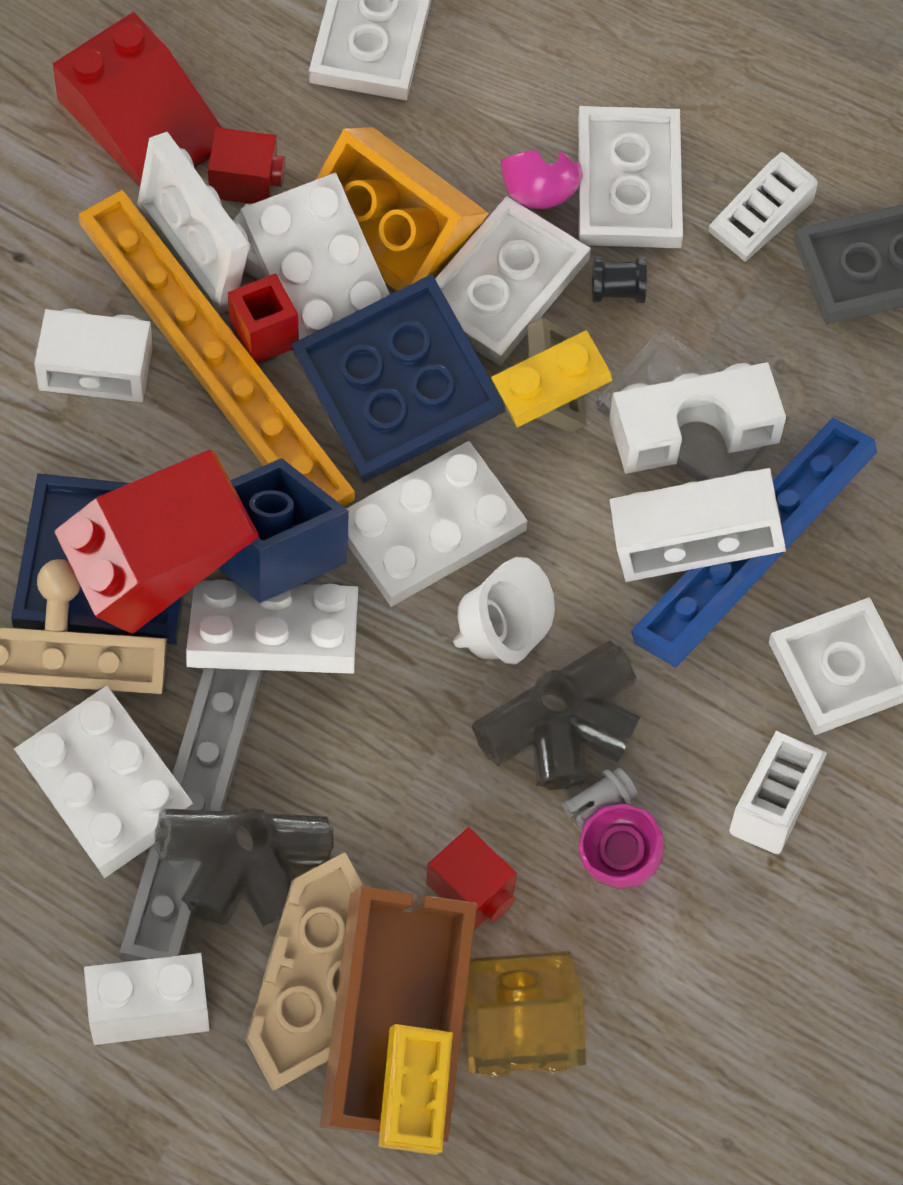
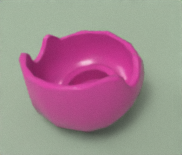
(540, 184)
(621, 846)

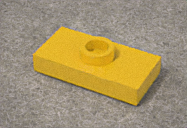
(415, 1089)

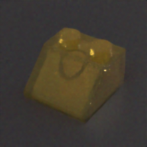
(523, 1014)

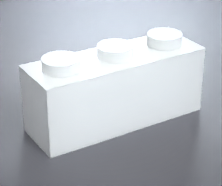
(697, 524)

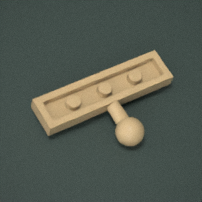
(76, 658)

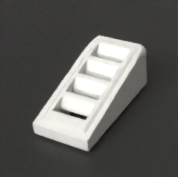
(786, 184)
(767, 823)

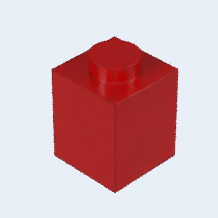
(245, 165)
(263, 318)
(475, 874)

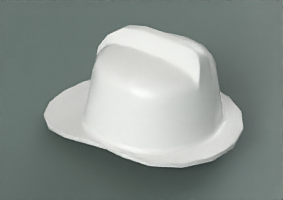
(507, 612)

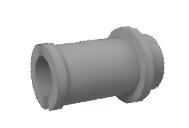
(611, 790)

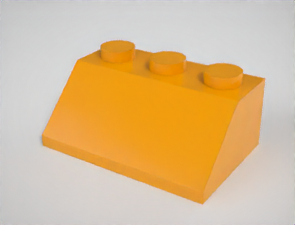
(402, 206)

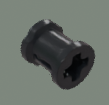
(619, 279)

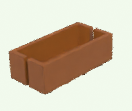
(391, 973)

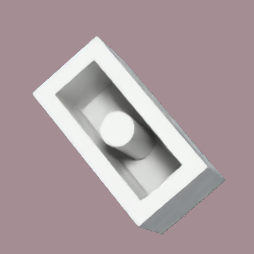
(94, 355)
(146, 999)

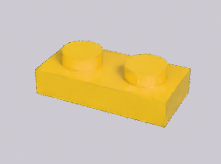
(552, 378)

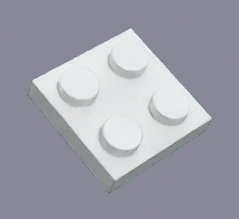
(840, 665)

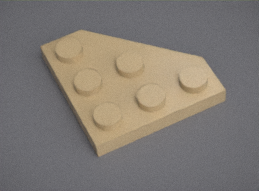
(300, 983)

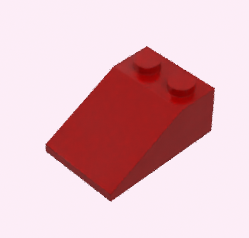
(131, 89)
(155, 539)

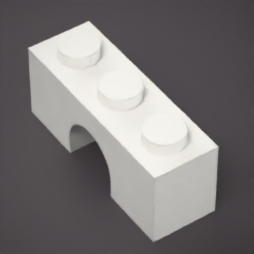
(736, 401)

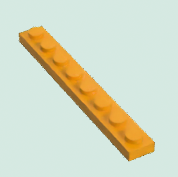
(207, 343)

